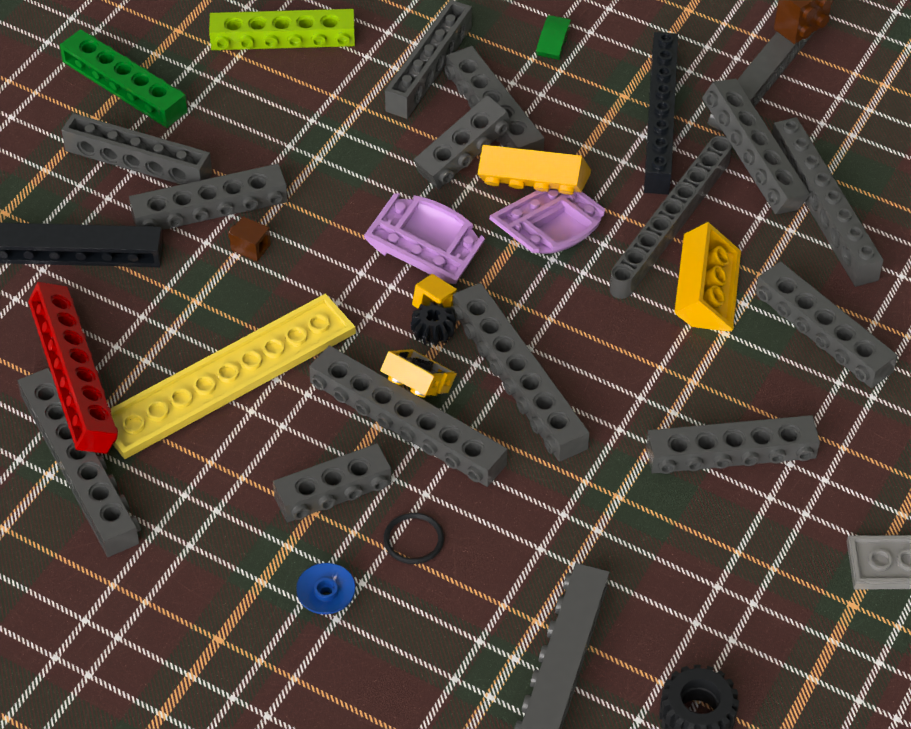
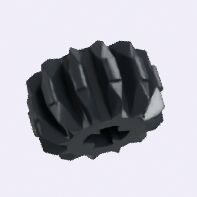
(433, 323)

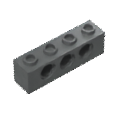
(466, 130)
(332, 483)

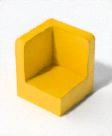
(433, 289)

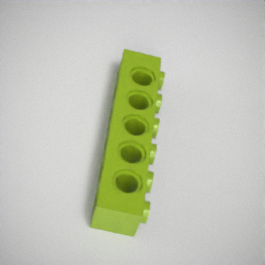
(282, 29)

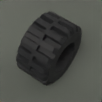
(701, 686)

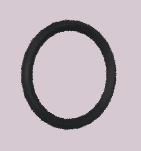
(395, 555)

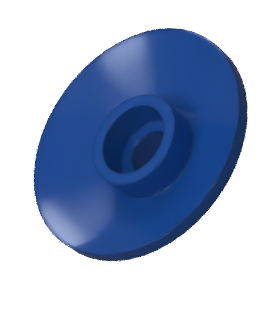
(321, 579)

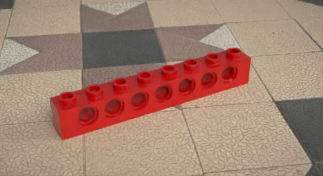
(72, 368)

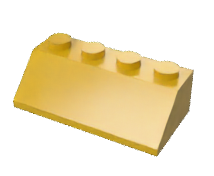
(533, 168)
(708, 279)

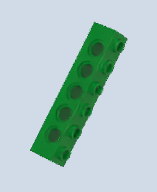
(124, 78)

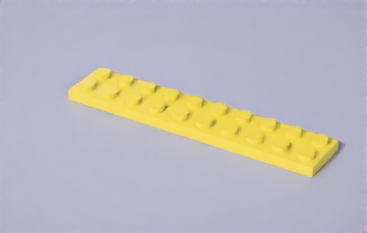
(228, 374)

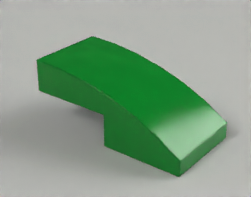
(553, 37)

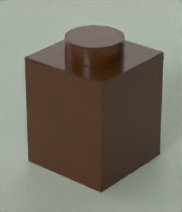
(249, 238)

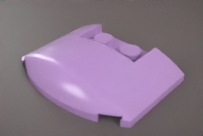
(550, 220)
(425, 236)

